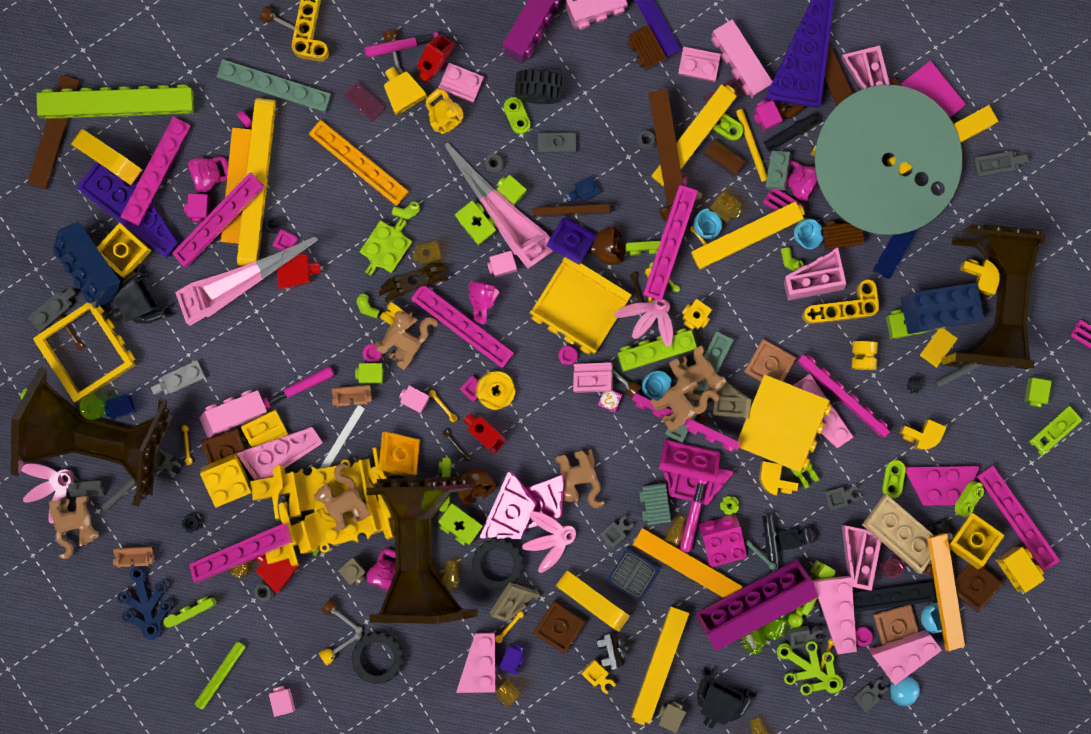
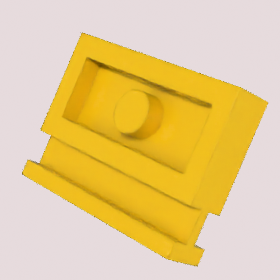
(264, 428)

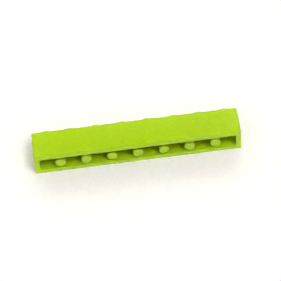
(115, 102)

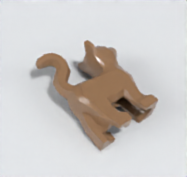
(405, 342)
(699, 372)
(681, 407)
(579, 475)
(345, 502)
(67, 521)

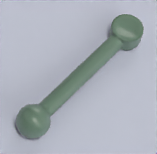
(772, 565)

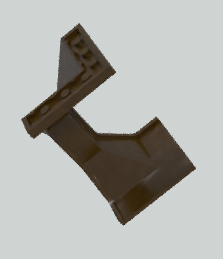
(1014, 255)
(51, 427)
(416, 589)

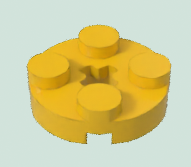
(490, 380)

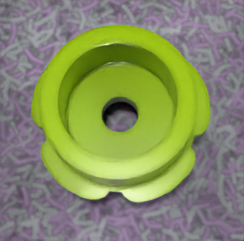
(729, 500)

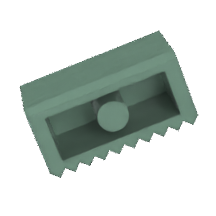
(655, 504)

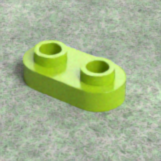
(516, 115)
(725, 125)
(894, 479)
(969, 498)

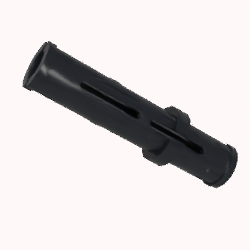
(791, 132)
(771, 540)

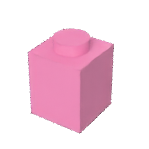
(502, 264)
(414, 399)
(281, 701)

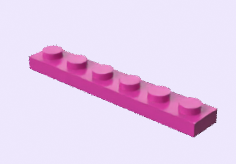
(155, 171)
(218, 220)
(670, 242)
(462, 326)
(849, 401)
(693, 427)
(1018, 518)
(240, 553)

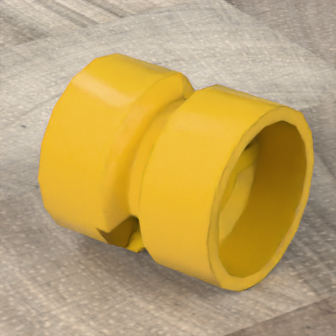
(863, 362)

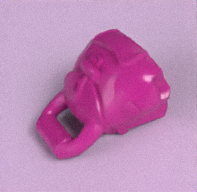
(206, 172)
(802, 181)
(482, 298)
(383, 571)

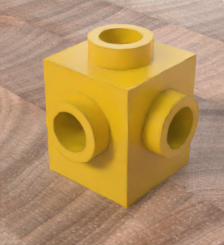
(698, 308)

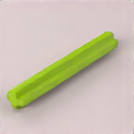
(220, 675)

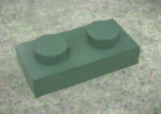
(778, 170)

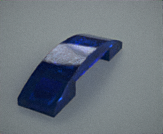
(893, 253)

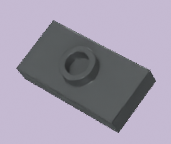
(556, 142)

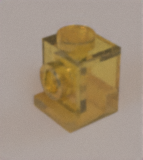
(726, 206)
(434, 256)
(508, 693)

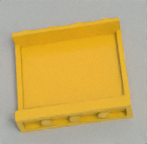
(579, 305)
(784, 423)

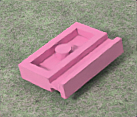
(699, 64)
(461, 82)
(593, 377)

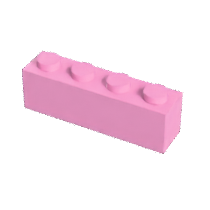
(741, 58)

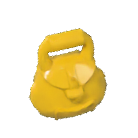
(444, 114)

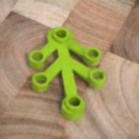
(812, 670)

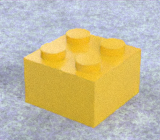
(123, 250)
(225, 480)
(975, 541)
(1020, 569)

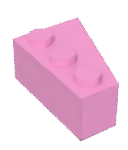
(587, 11)
(867, 67)
(817, 278)
(232, 413)
(861, 555)
(905, 655)
(480, 665)

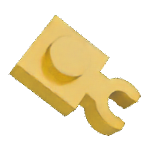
(597, 675)

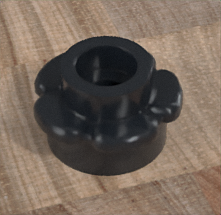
(913, 385)
(186, 523)

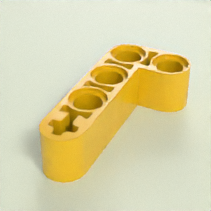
(307, 38)
(106, 156)
(839, 307)
(592, 601)

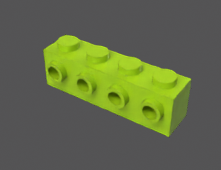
(656, 351)

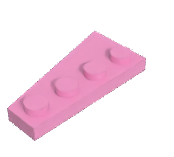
(834, 428)
(280, 451)
(838, 610)

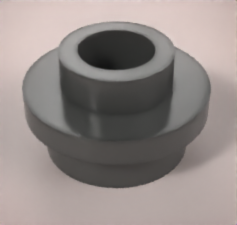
(649, 134)
(491, 157)
(257, 592)

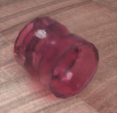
(888, 568)

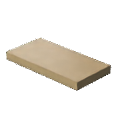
(900, 533)

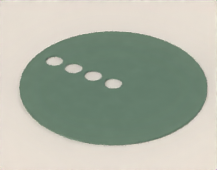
(852, 151)

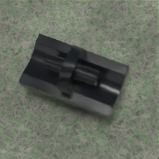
(615, 650)

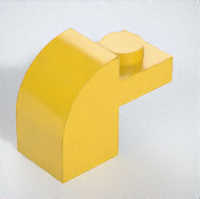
(987, 275)
(928, 437)
(770, 479)

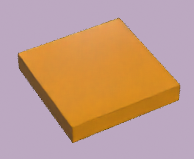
(399, 454)

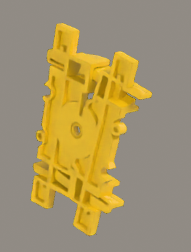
(319, 527)

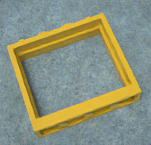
(57, 366)

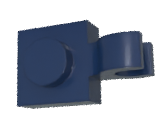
(584, 189)

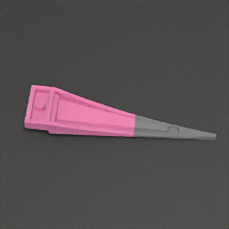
(519, 232)
(213, 293)

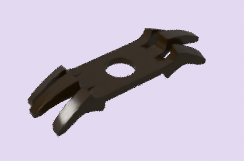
(426, 276)

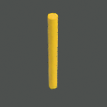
(752, 145)

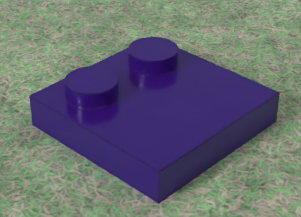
(571, 240)

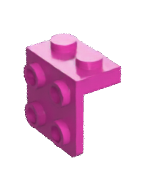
(723, 540)

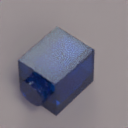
(119, 407)

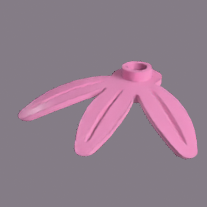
(653, 310)
(55, 483)
(557, 539)

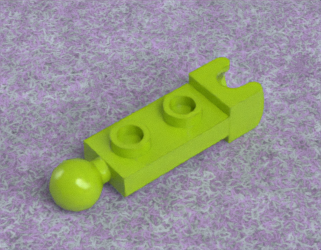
(818, 571)

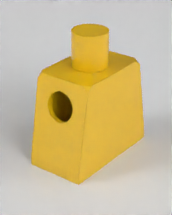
(402, 91)

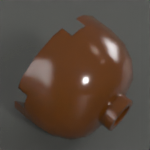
(608, 246)
(483, 485)

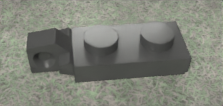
(998, 163)
(52, 309)

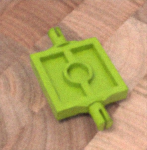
(385, 247)

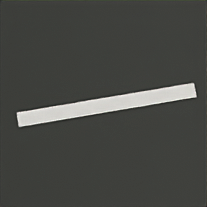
(343, 436)

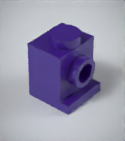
(512, 659)

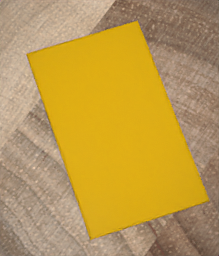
(938, 347)

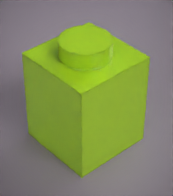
(511, 189)
(369, 373)
(1037, 392)

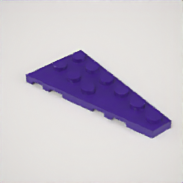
(804, 63)
(113, 195)

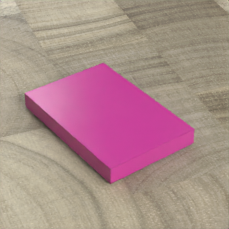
(933, 84)
(689, 460)

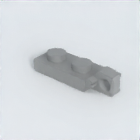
(179, 379)

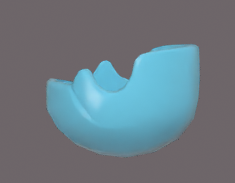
(707, 224)
(808, 233)
(656, 384)
(931, 618)
(905, 692)

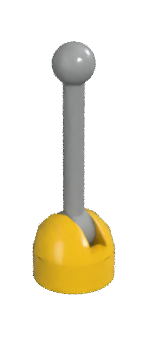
(328, 655)

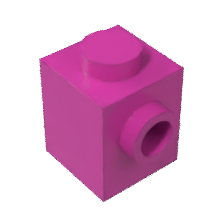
(767, 115)
(197, 207)

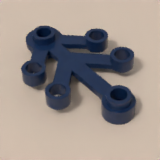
(145, 606)

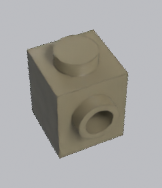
(353, 572)
(671, 716)

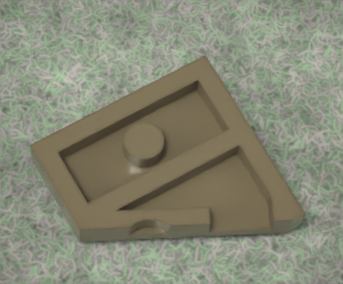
(732, 403)
(512, 601)

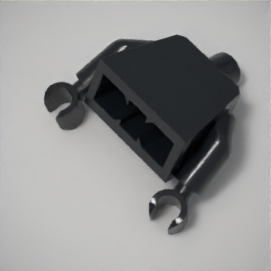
(136, 301)
(721, 702)

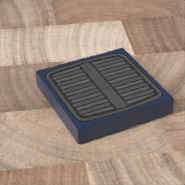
(632, 574)

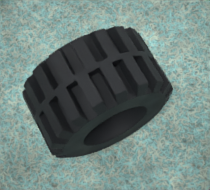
(539, 86)

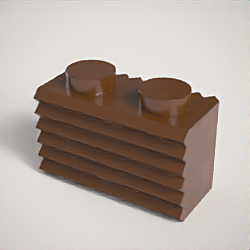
(646, 47)
(841, 235)

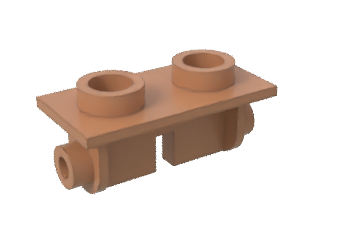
(355, 394)
(139, 556)

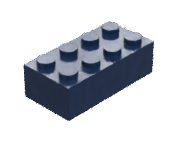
(85, 265)
(942, 308)

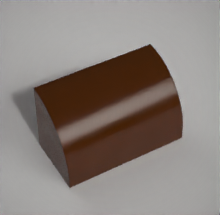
(724, 158)

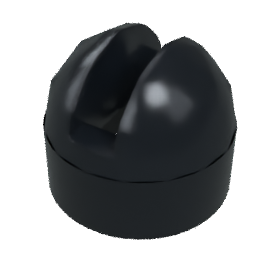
(273, 222)

